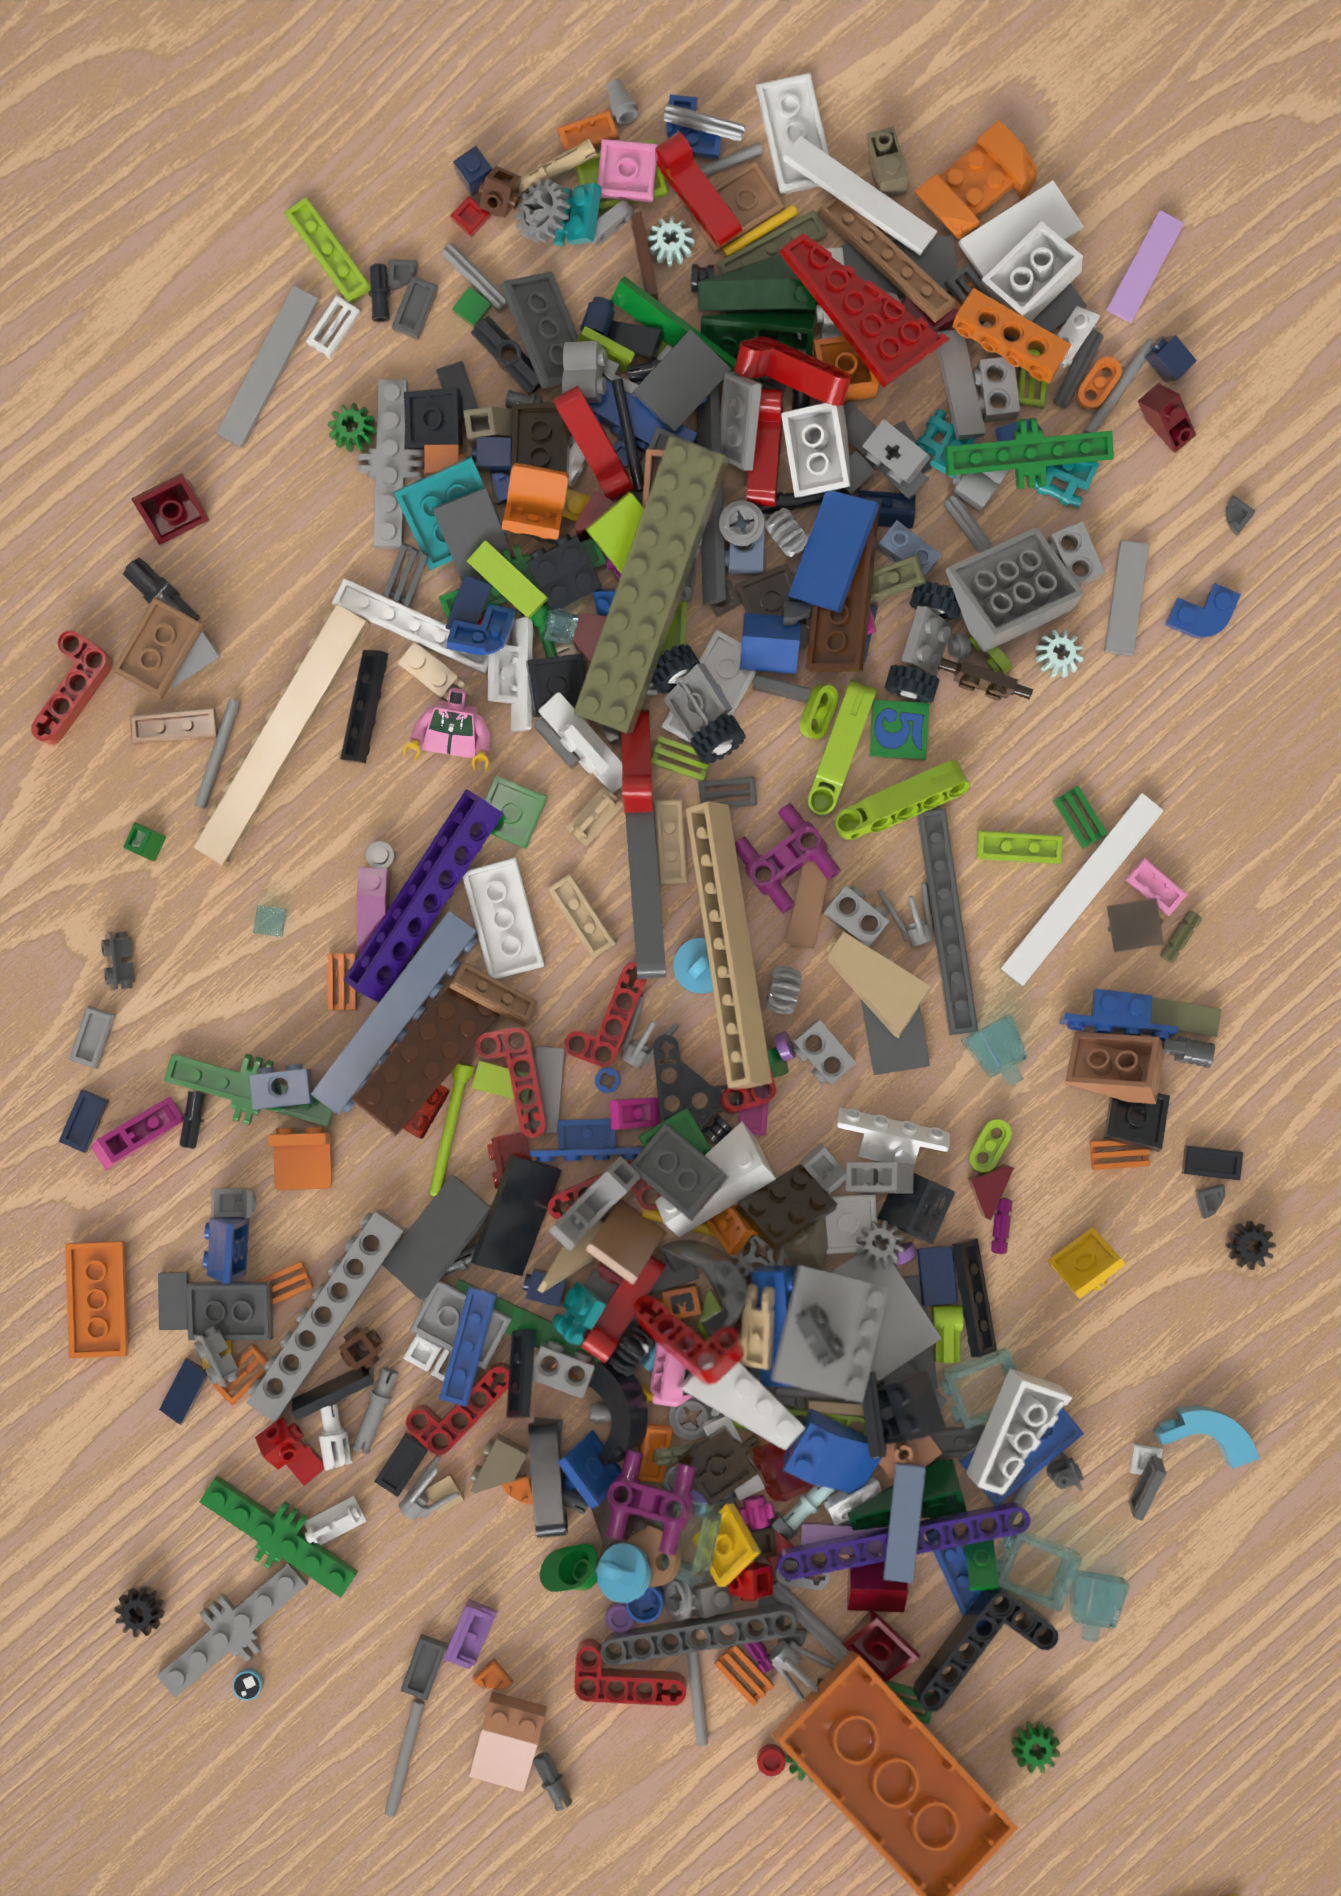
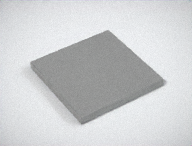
(904, 1324)

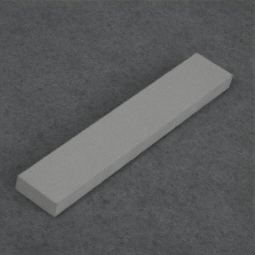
(267, 367)

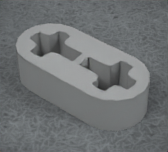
(612, 221)
(806, 1582)

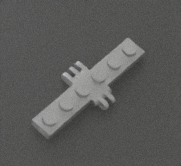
(390, 464)
(232, 1629)

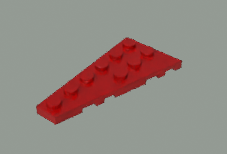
(868, 317)

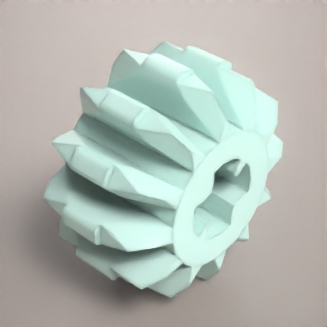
(674, 250)
(1049, 657)

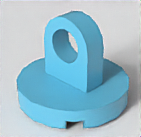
(693, 967)
(623, 1573)

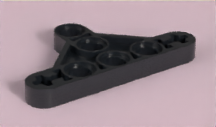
(685, 1086)

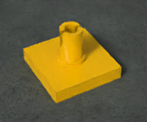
(1086, 1263)
(733, 1546)

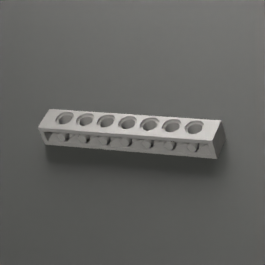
(274, 1403)

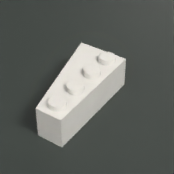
(747, 1169)
(747, 1403)
(1014, 1429)

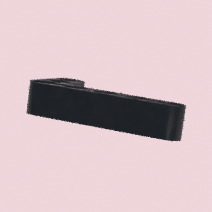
(978, 1640)

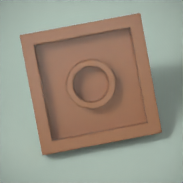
(914, 1451)

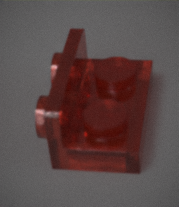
(502, 1148)
(779, 1484)

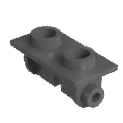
(115, 950)
(828, 1345)
(1065, 1473)

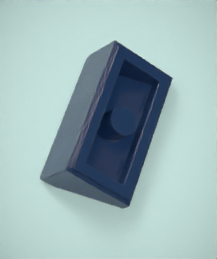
(892, 507)
(937, 1275)
(184, 1391)

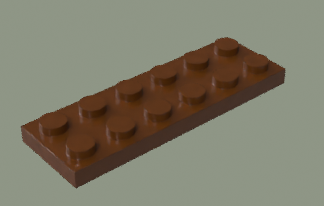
(838, 638)
(423, 1060)

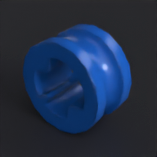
(610, 1071)

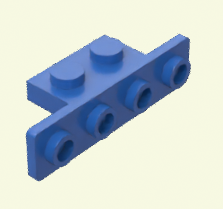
(1119, 1013)
(585, 1137)

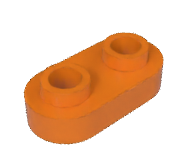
(1097, 384)

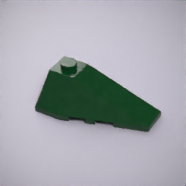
(756, 288)
(787, 327)
(940, 1498)

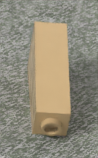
(880, 983)

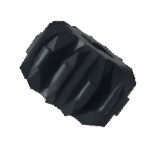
(1260, 1249)
(631, 1351)
(149, 1617)

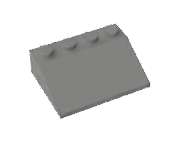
(1012, 589)
(853, 1314)

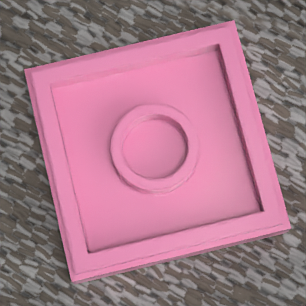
(627, 170)

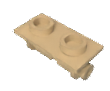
(594, 816)

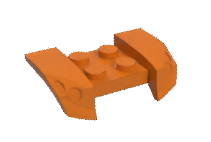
(979, 180)

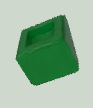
(144, 842)
(777, 1065)

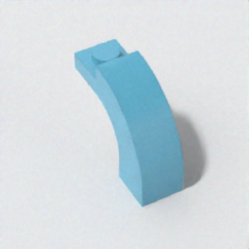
(1232, 1438)

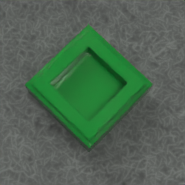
(472, 307)

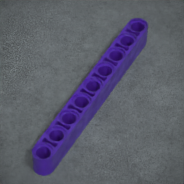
(944, 1540)

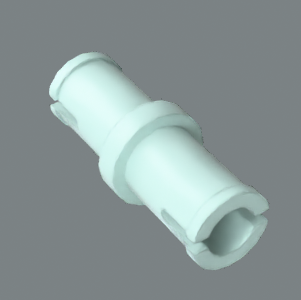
(807, 1505)

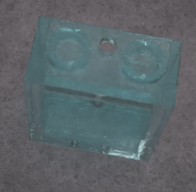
(949, 1386)
(699, 1570)
(1063, 1578)

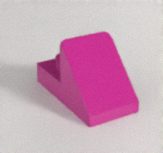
(634, 1113)

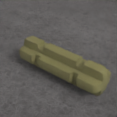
(1181, 936)
(663, 1456)

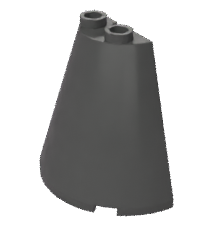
(721, 1273)

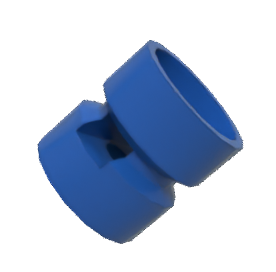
(648, 1606)

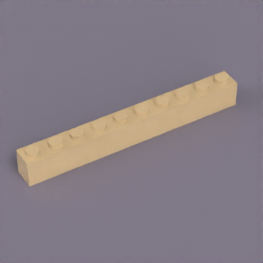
(281, 736)
(728, 945)

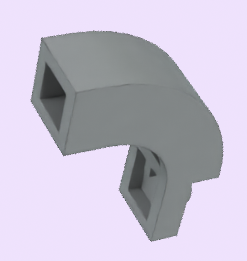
(594, 1203)

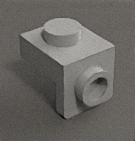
(824, 1168)
(232, 1202)
(711, 1600)

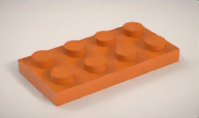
(96, 1299)

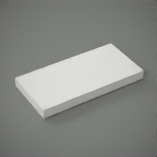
(788, 112)
(1000, 235)
(723, 662)
(503, 919)

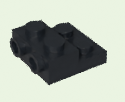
(563, 572)

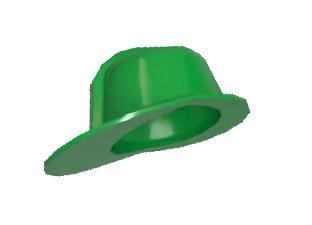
(570, 1569)

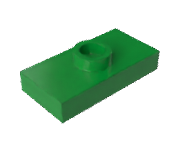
(981, 1565)

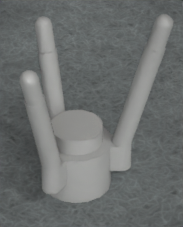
(920, 930)
(636, 1052)
(416, 1500)
(785, 1658)

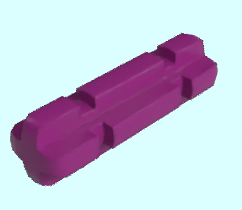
(1001, 1226)
(759, 1653)

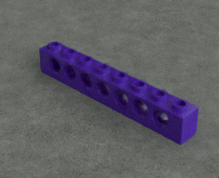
(423, 896)

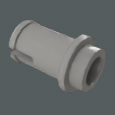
(599, 1412)

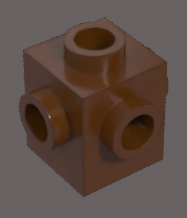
(500, 192)
(356, 1357)

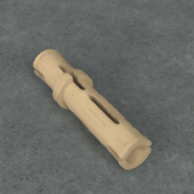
(558, 165)

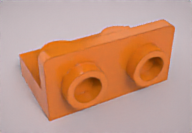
(731, 1229)

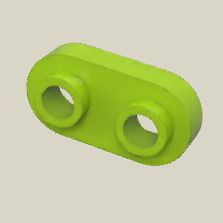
(996, 658)
(819, 711)
(991, 1146)

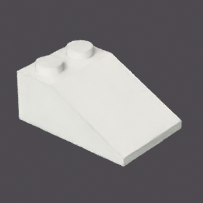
(817, 448)

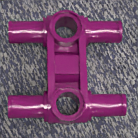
(786, 858)
(651, 1502)

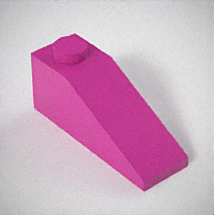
(136, 1133)

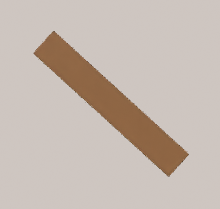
(888, 259)

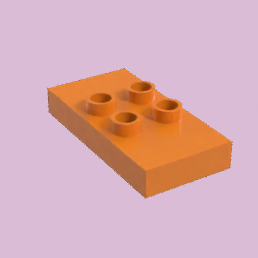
(894, 1780)

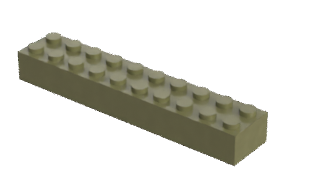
(651, 585)

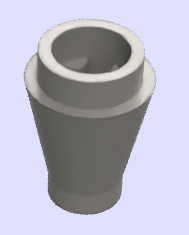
(622, 104)

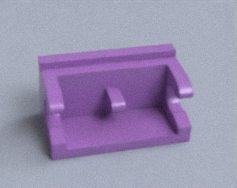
(470, 1634)

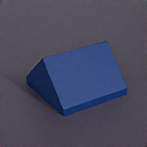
(769, 644)

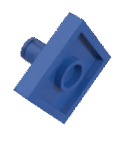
(586, 1471)

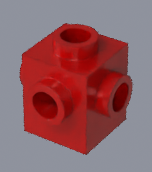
(280, 1442)
(752, 1582)

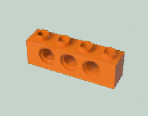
(1004, 322)

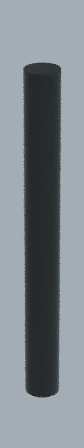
(628, 435)

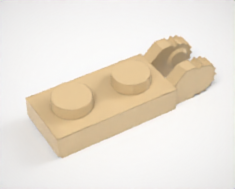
(431, 672)
(758, 1329)

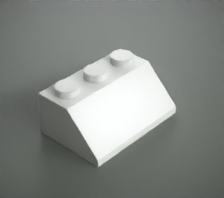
(1034, 272)

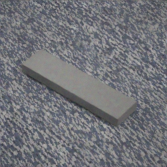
(960, 387)
(1126, 598)

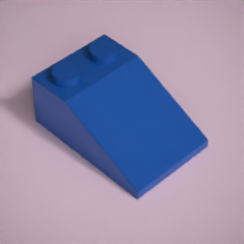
(226, 1248)
(830, 1455)

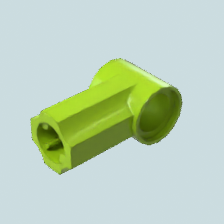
(948, 1323)

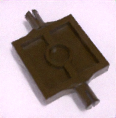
(993, 683)
(720, 1464)

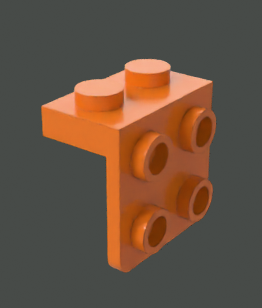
(535, 501)
(301, 1158)

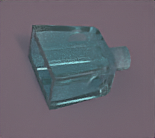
(998, 1049)
(1096, 1602)

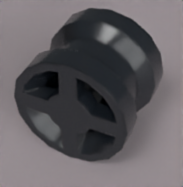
(699, 274)
(718, 1129)

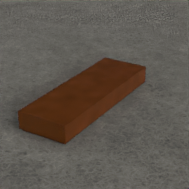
(643, 254)

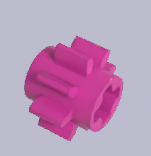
(756, 1512)

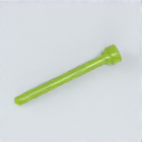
(461, 1075)

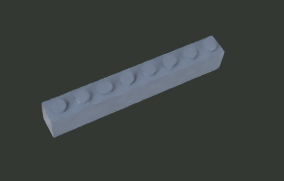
(395, 1012)

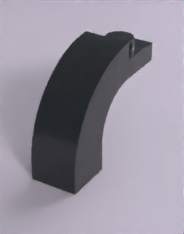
(626, 1408)

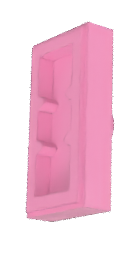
(1154, 884)

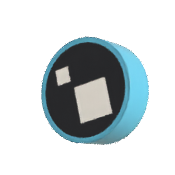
(247, 1684)

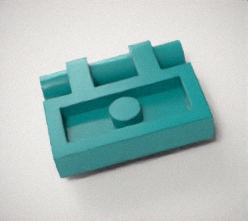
(583, 216)
(937, 425)
(1075, 474)
(581, 1312)

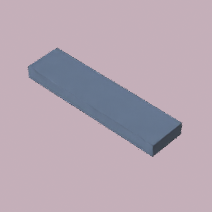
(904, 1522)

